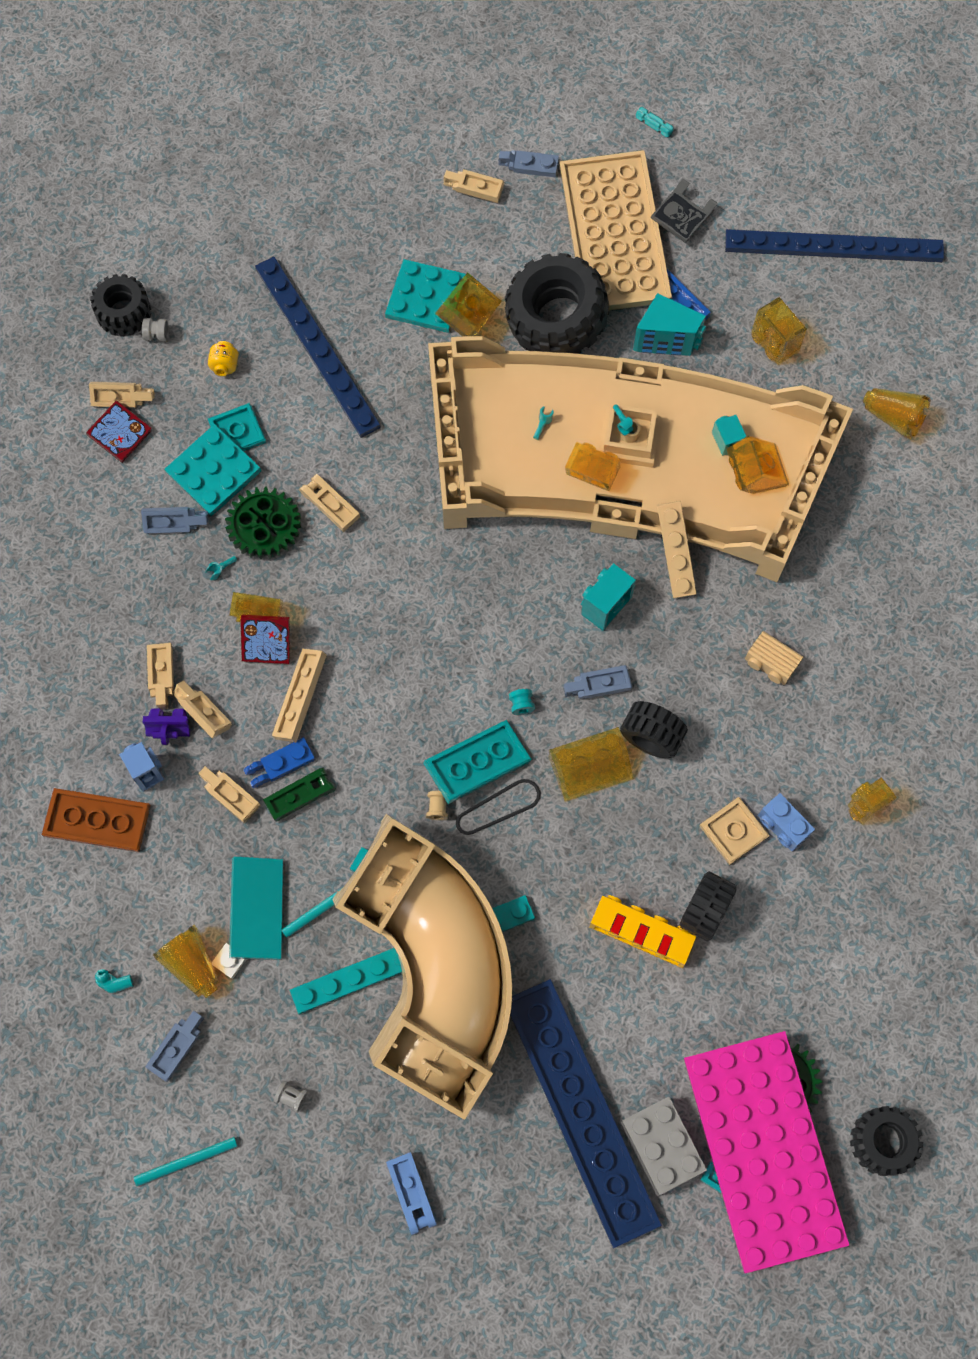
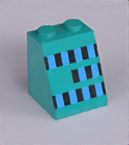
(669, 328)

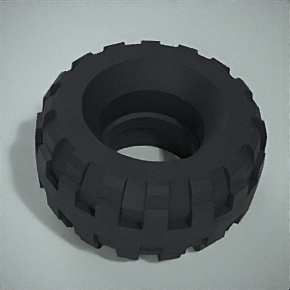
(553, 279)

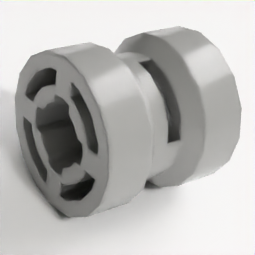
(155, 329)

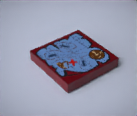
(118, 431)
(265, 639)

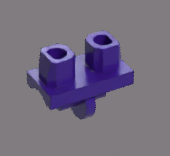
(166, 727)

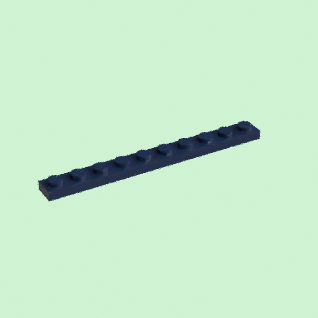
(834, 245)
(317, 347)

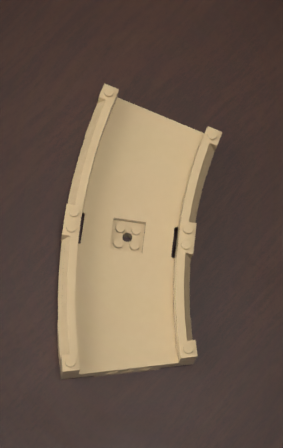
(495, 468)

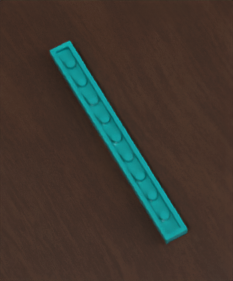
(386, 965)

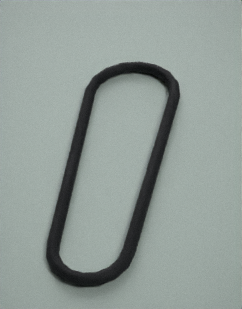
(502, 818)

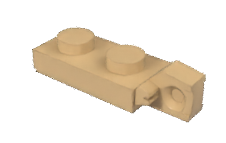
(475, 184)
(127, 394)
(160, 673)
(202, 710)
(229, 794)

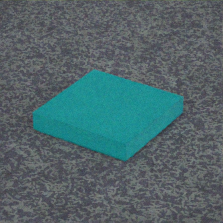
(240, 426)

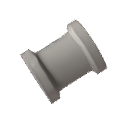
(290, 1096)

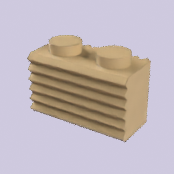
(773, 658)

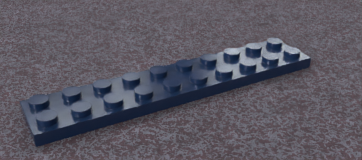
(582, 1114)

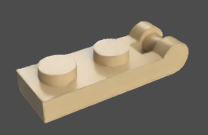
(330, 503)

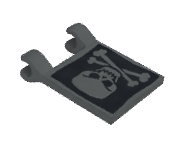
(680, 214)

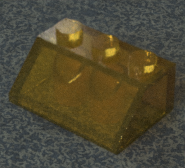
(591, 764)

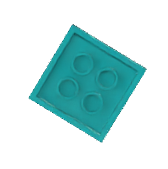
(420, 293)
(213, 470)

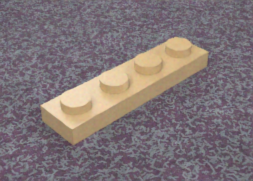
(676, 549)
(299, 695)

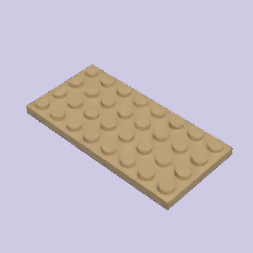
(612, 227)

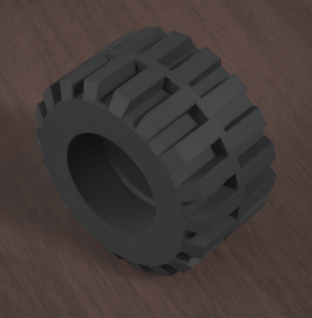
(115, 290)
(653, 729)
(708, 906)
(908, 1139)

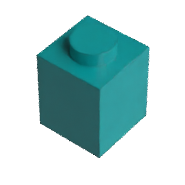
(727, 432)

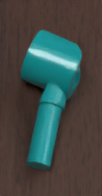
(544, 419)
(625, 425)
(218, 567)

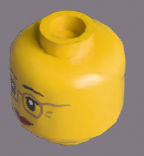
(223, 358)

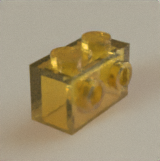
(593, 466)
(254, 605)
(870, 800)

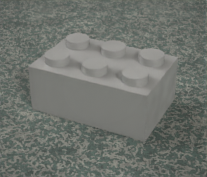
(663, 1146)

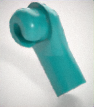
(112, 984)

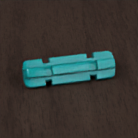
(654, 121)

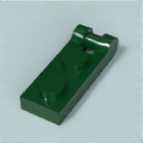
(298, 794)

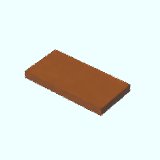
(96, 820)

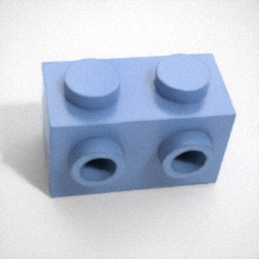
(142, 765)
(785, 822)

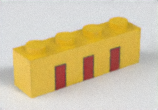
(642, 931)

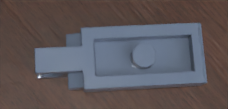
(529, 162)
(172, 519)
(599, 683)
(175, 1047)

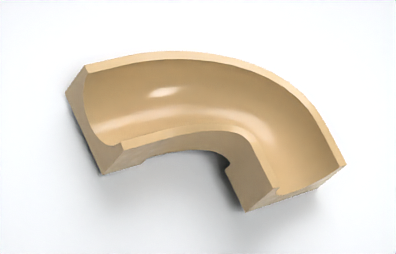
(451, 964)

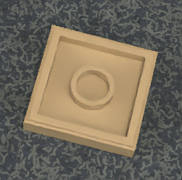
(734, 830)

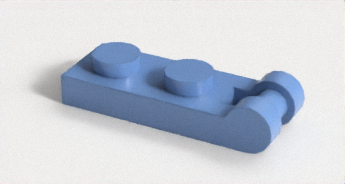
(410, 1192)

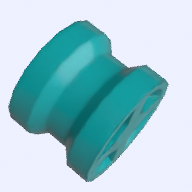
(521, 701)

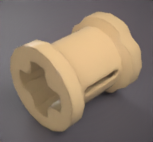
(437, 806)

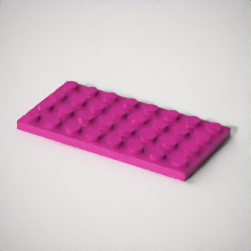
(765, 1152)

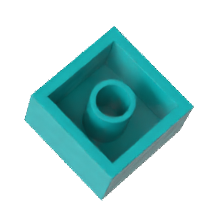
(607, 596)

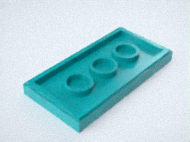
(477, 761)
(256, 908)

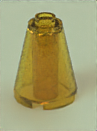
(898, 409)
(189, 962)

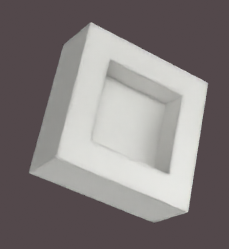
(227, 965)

